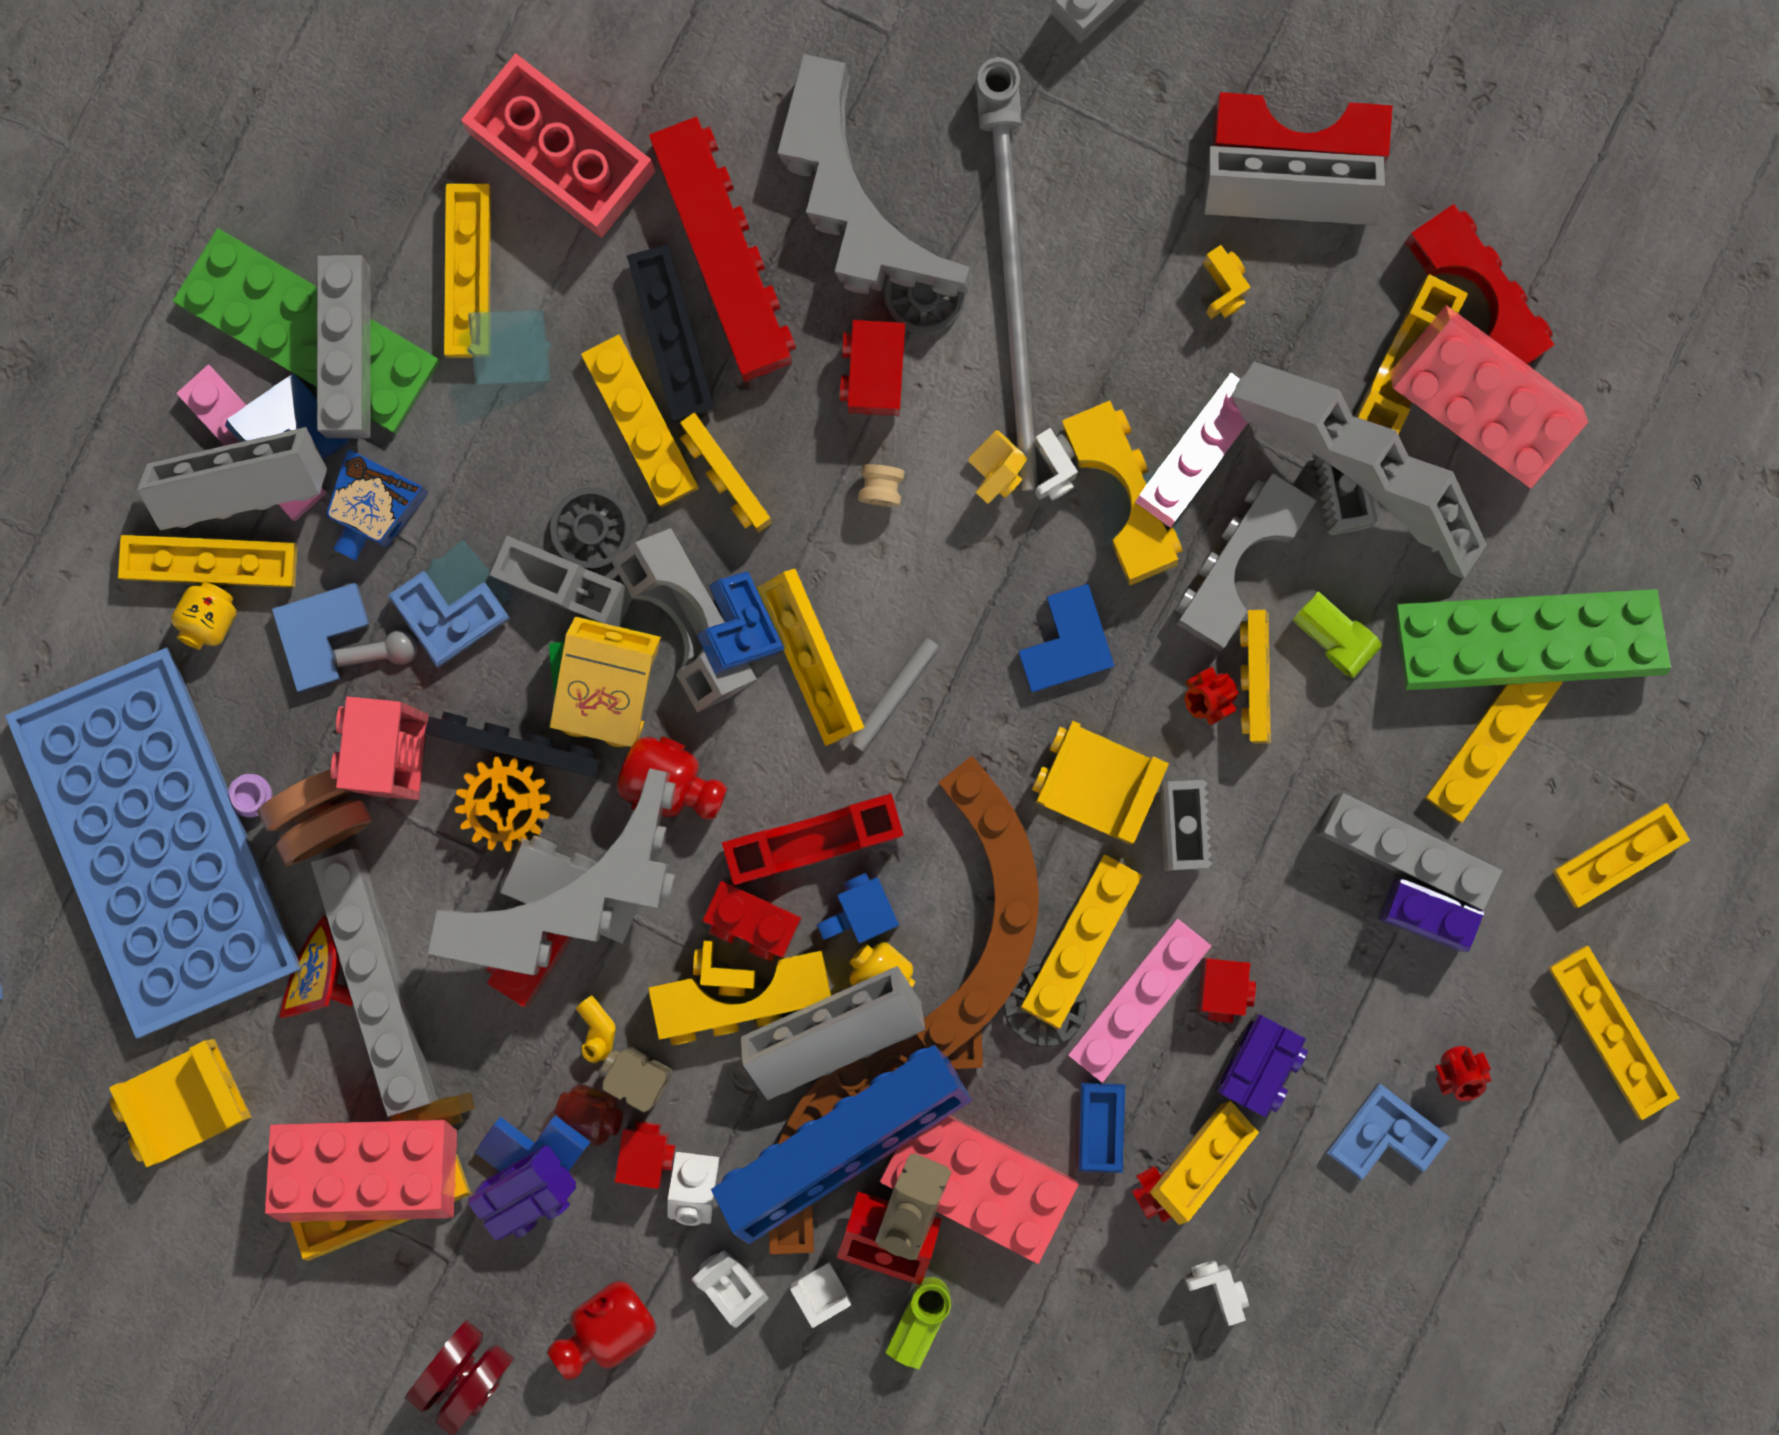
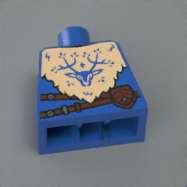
(370, 504)

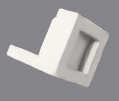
(820, 1294)

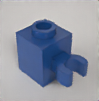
(864, 910)

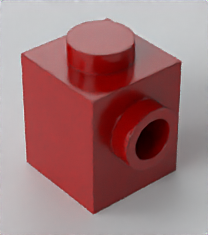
(1225, 989)
(644, 1155)

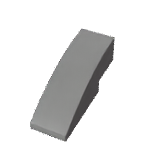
(561, 582)

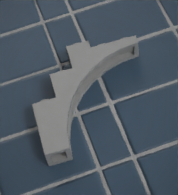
(871, 246)
(626, 873)

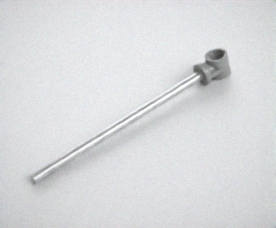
(1000, 114)

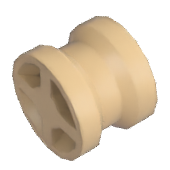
(881, 485)

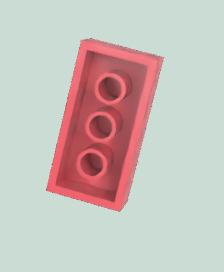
(558, 145)
(1488, 397)
(380, 748)
(361, 1171)
(991, 1186)

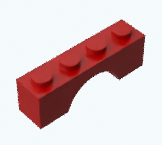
(1247, 123)
(1451, 247)
(812, 839)

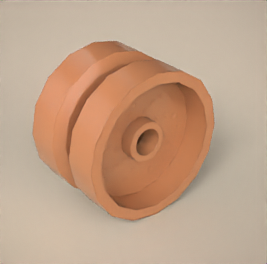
(315, 817)

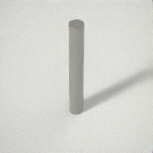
(894, 694)

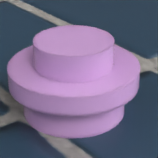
(249, 793)

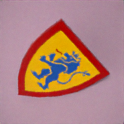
(317, 980)

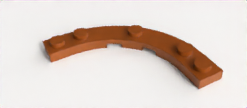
(1014, 910)
(797, 1232)

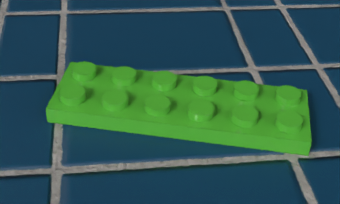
(278, 319)
(1532, 639)

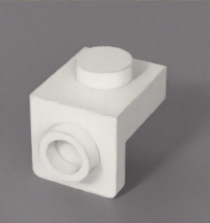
(1057, 455)
(690, 1188)
(730, 1287)
(1230, 1295)

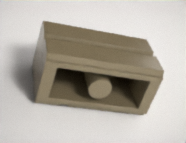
(635, 1077)
(912, 1206)

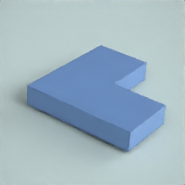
(442, 627)
(307, 629)
(1381, 1123)

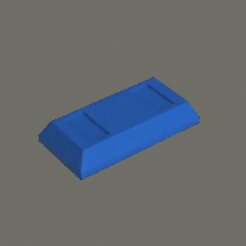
(1102, 1127)

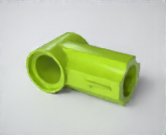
(1346, 642)
(918, 1325)

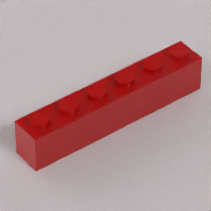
(721, 248)

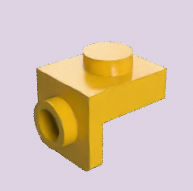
(1228, 274)
(999, 464)
(730, 981)

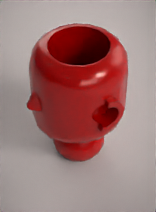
(669, 756)
(606, 1329)

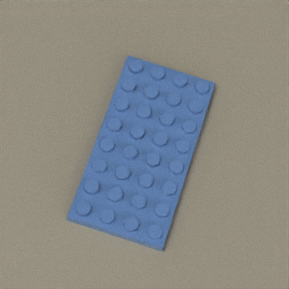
(153, 842)

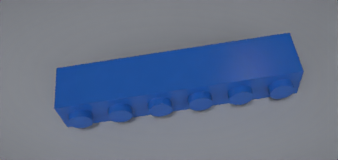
(840, 1144)

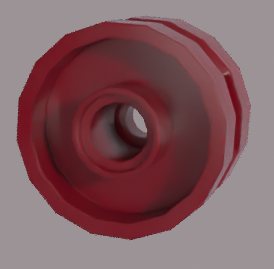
(459, 1378)

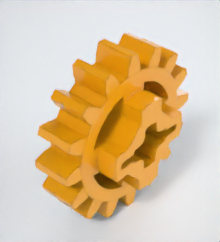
(482, 805)

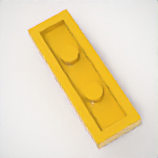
(723, 474)
(1256, 677)
(1621, 855)
(1204, 1162)

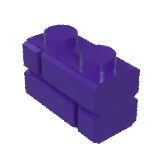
(1431, 915)
(1262, 1065)
(522, 1194)

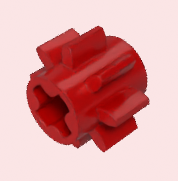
(1211, 696)
(1463, 1073)
(1146, 1201)

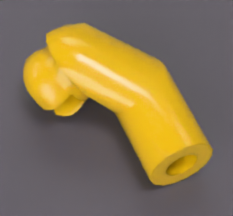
(600, 1032)

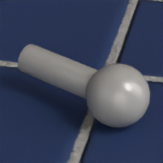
(398, 647)

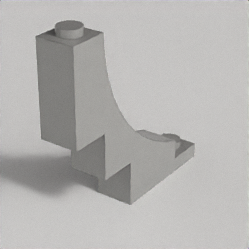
(1372, 455)

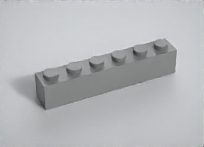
(374, 981)

